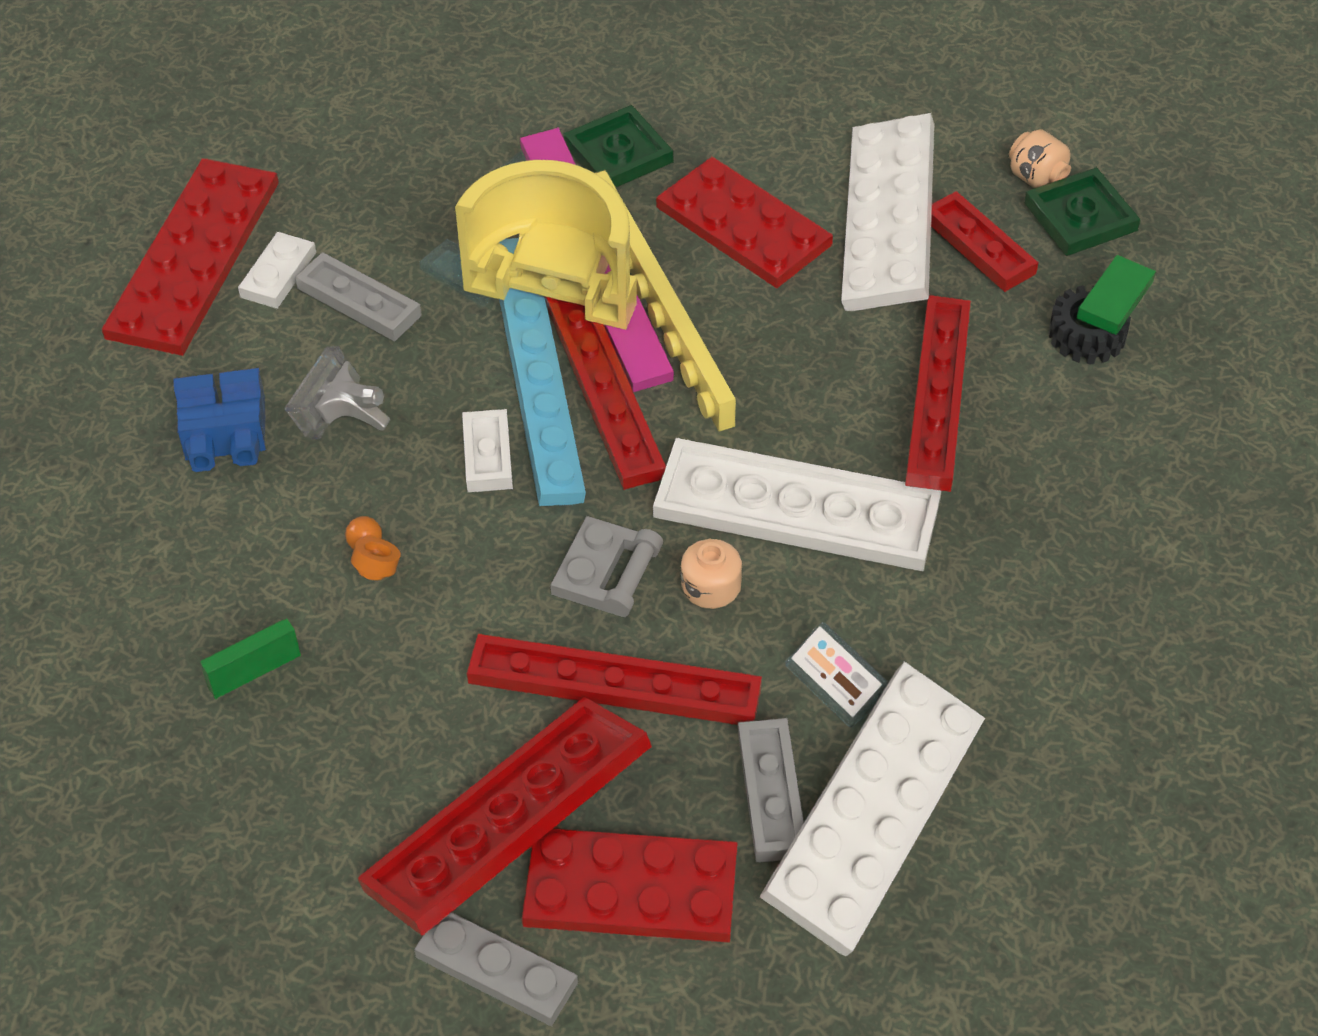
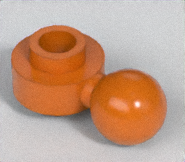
(371, 554)

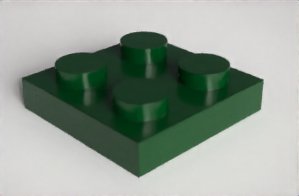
(619, 144)
(1082, 211)

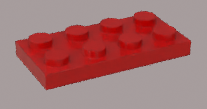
(744, 222)
(631, 885)

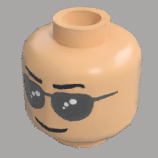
(1039, 158)
(711, 573)

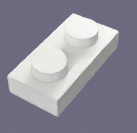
(276, 270)
(487, 450)

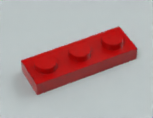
(982, 242)

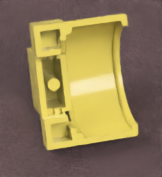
(567, 233)

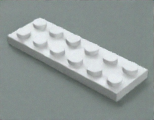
(889, 213)
(797, 504)
(872, 810)

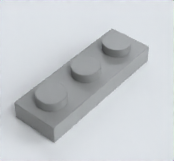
(358, 296)
(770, 786)
(497, 967)

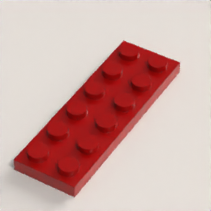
(190, 257)
(503, 814)

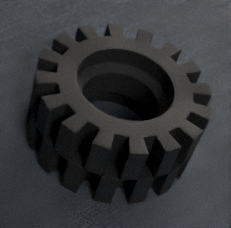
(1080, 340)

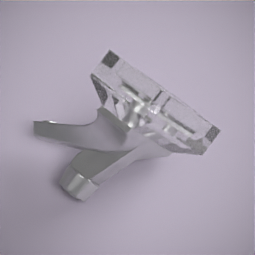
(333, 392)

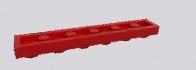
(938, 394)
(607, 395)
(614, 680)

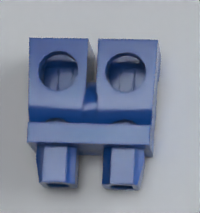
(222, 428)

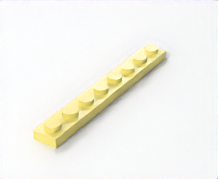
(679, 332)

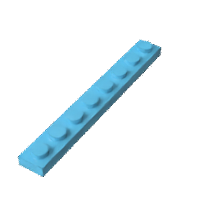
(541, 397)

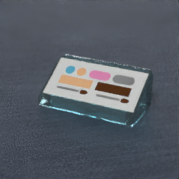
(837, 674)

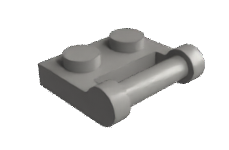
(594, 559)

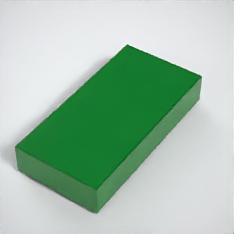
(1116, 294)
(250, 658)

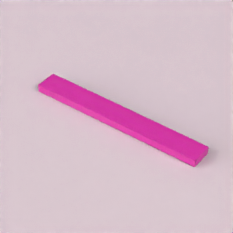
(638, 346)

